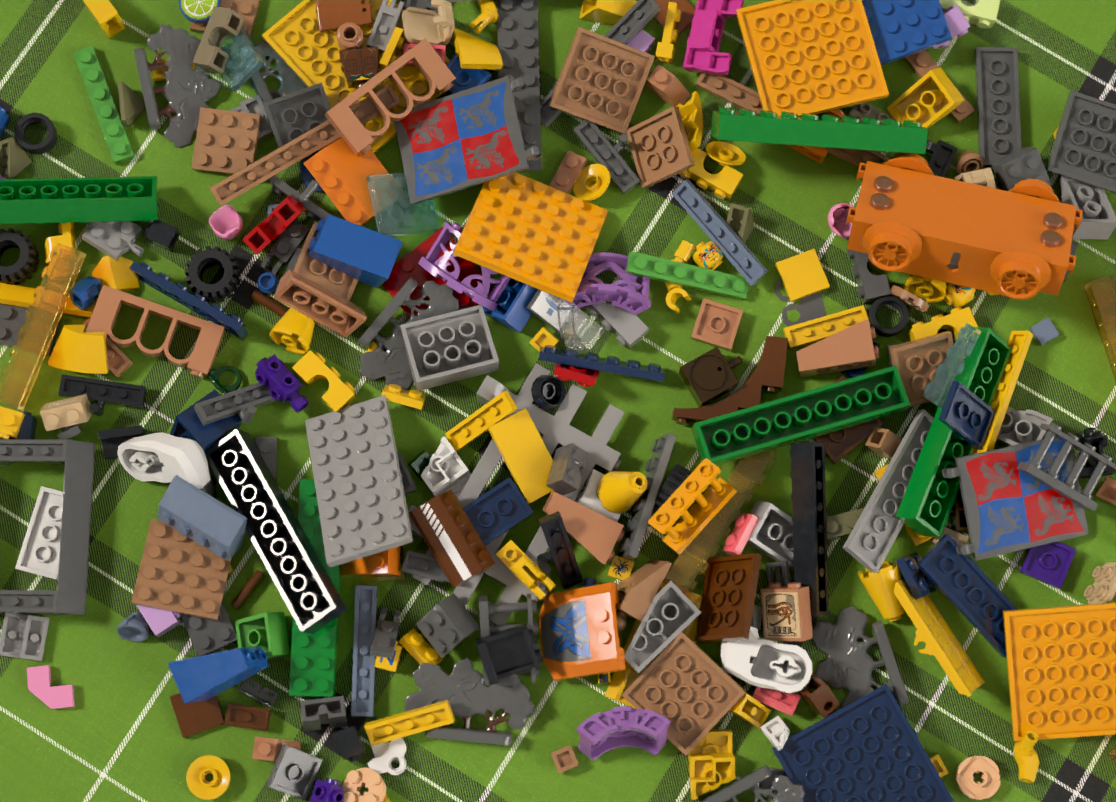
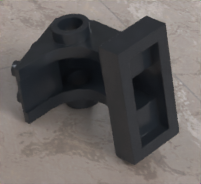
(1098, 440)

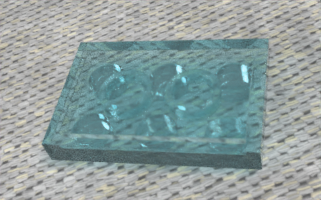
(243, 59)

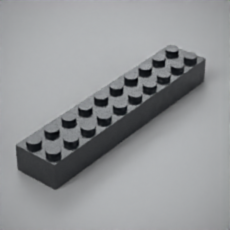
(275, 532)

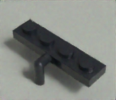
(102, 392)
(559, 550)

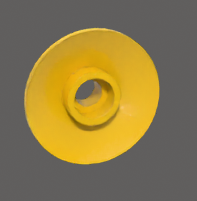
(725, 153)
(592, 182)
(197, 775)

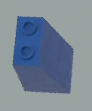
(354, 250)
(214, 673)

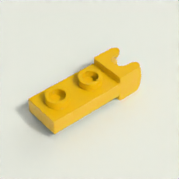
(665, 49)

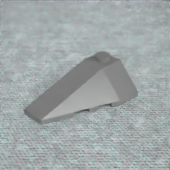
(1021, 427)
(663, 622)

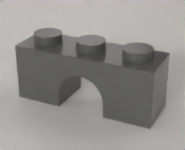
(870, 286)

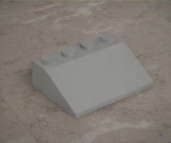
(449, 347)

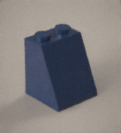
(189, 426)

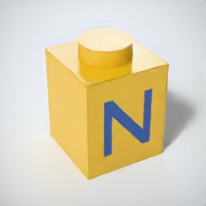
(390, 664)

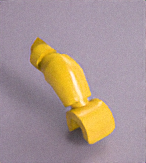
(676, 291)

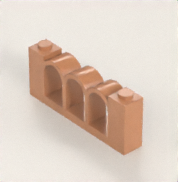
(429, 65)
(206, 346)

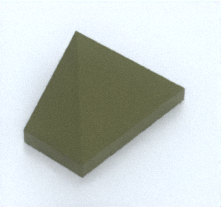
(130, 104)
(12, 158)
(740, 220)

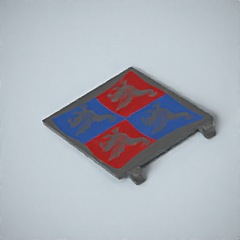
(463, 140)
(1008, 507)

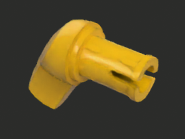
(488, 15)
(1027, 757)

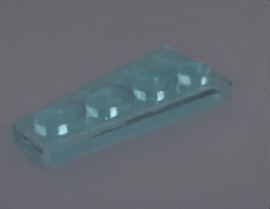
(952, 365)

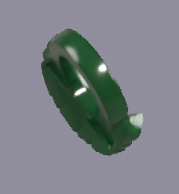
(214, 376)

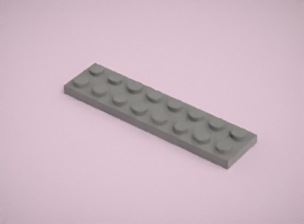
(878, 522)

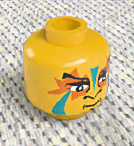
(707, 255)
(958, 295)

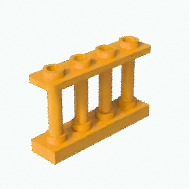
(700, 514)

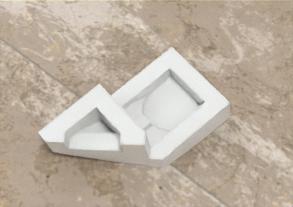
(776, 732)

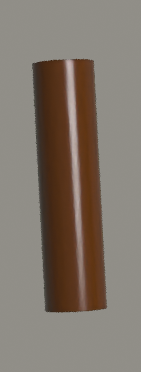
(268, 303)
(248, 589)

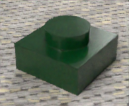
(419, 463)

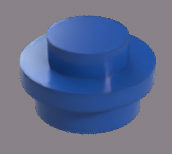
(267, 283)

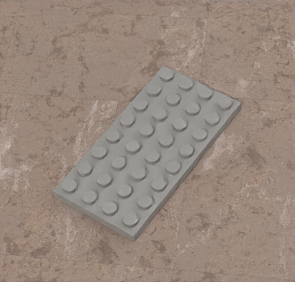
(358, 481)

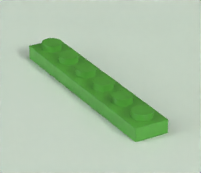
(104, 105)
(687, 275)

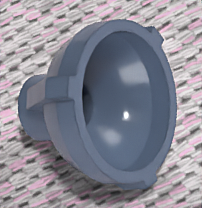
(133, 628)

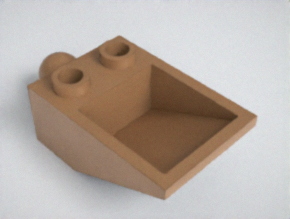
(639, 590)

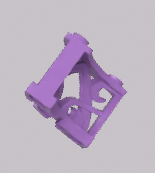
(439, 269)
(620, 293)
(623, 728)

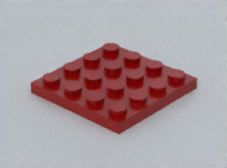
(409, 268)

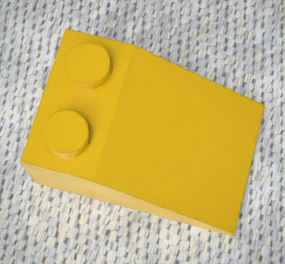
(927, 100)

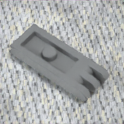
(385, 24)

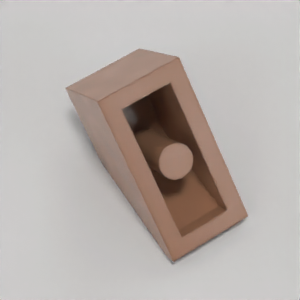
(667, 87)
(269, 748)

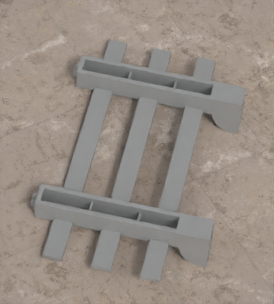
(554, 432)

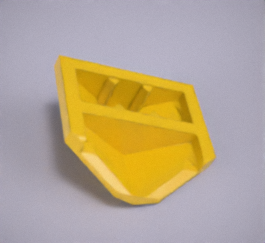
(116, 274)

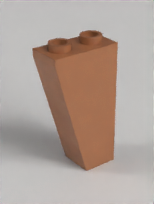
(840, 352)
(586, 526)

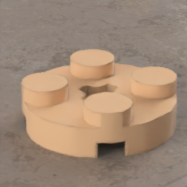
(976, 764)
(359, 778)

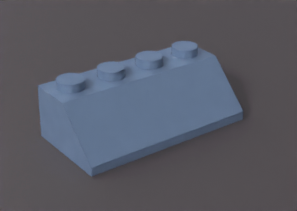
(202, 518)

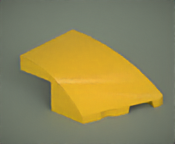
(475, 52)
(692, 120)
(80, 351)
(711, 762)

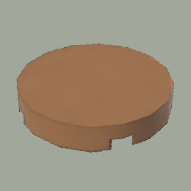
(909, 298)

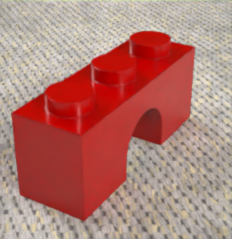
(274, 224)

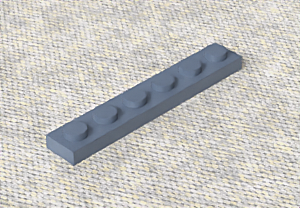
(719, 232)
(363, 663)

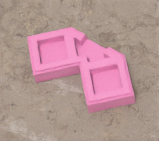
(40, 685)

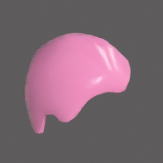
(837, 220)
(226, 222)

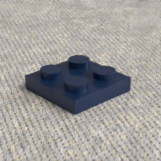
(915, 578)

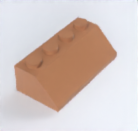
(319, 303)

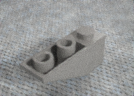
(621, 322)

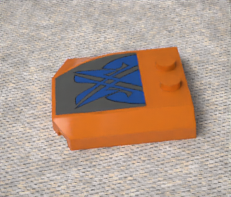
(581, 632)

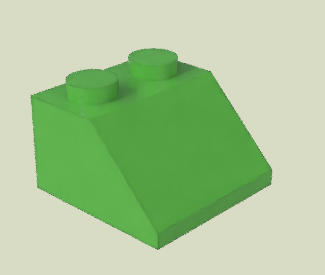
(265, 631)

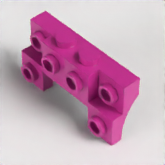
(706, 37)

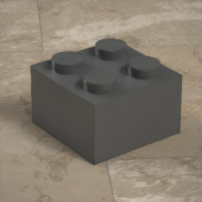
(1020, 166)
(447, 625)

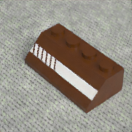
(452, 538)

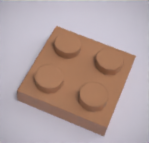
(716, 324)

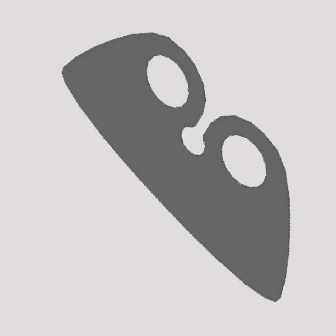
(809, 308)

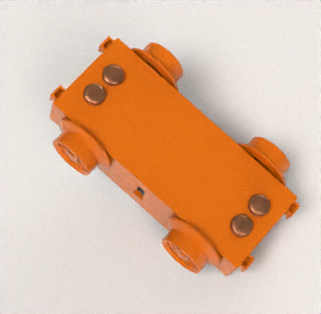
(963, 230)

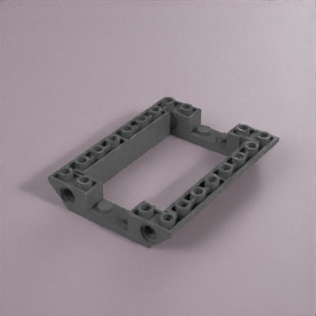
(75, 525)

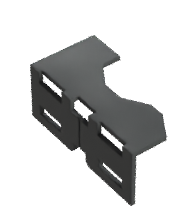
(262, 694)

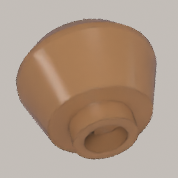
(969, 161)

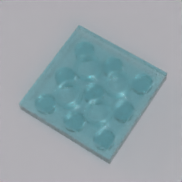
(393, 207)

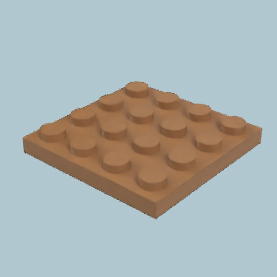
(601, 80)
(180, 574)
(686, 690)

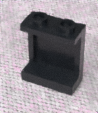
(508, 652)

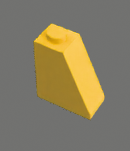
(605, 10)
(105, 16)

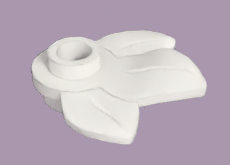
(385, 754)

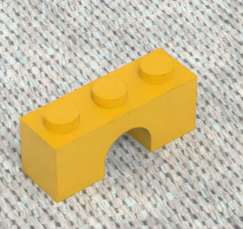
(722, 183)
(951, 322)
(312, 367)

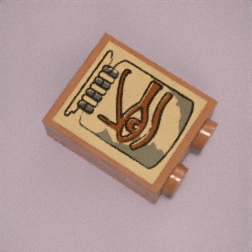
(786, 612)

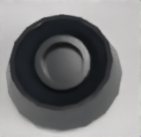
(548, 392)

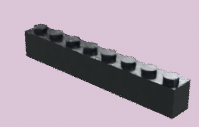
(810, 522)

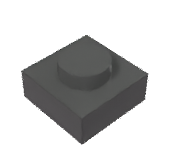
(69, 432)

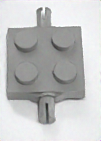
(114, 237)

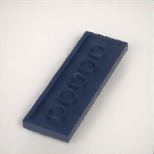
(195, 303)
(968, 590)

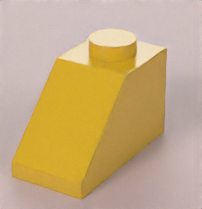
(750, 710)

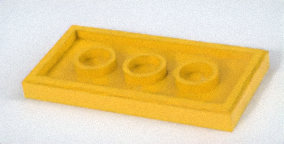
(523, 454)

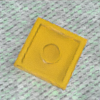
(802, 275)

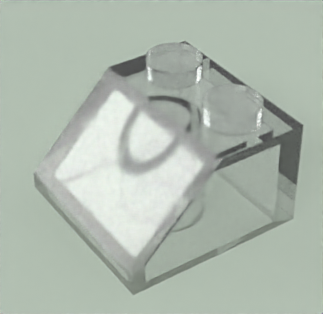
(577, 328)

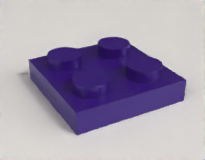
(1048, 563)

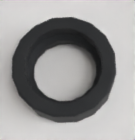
(30, 119)
(897, 303)

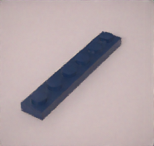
(609, 364)

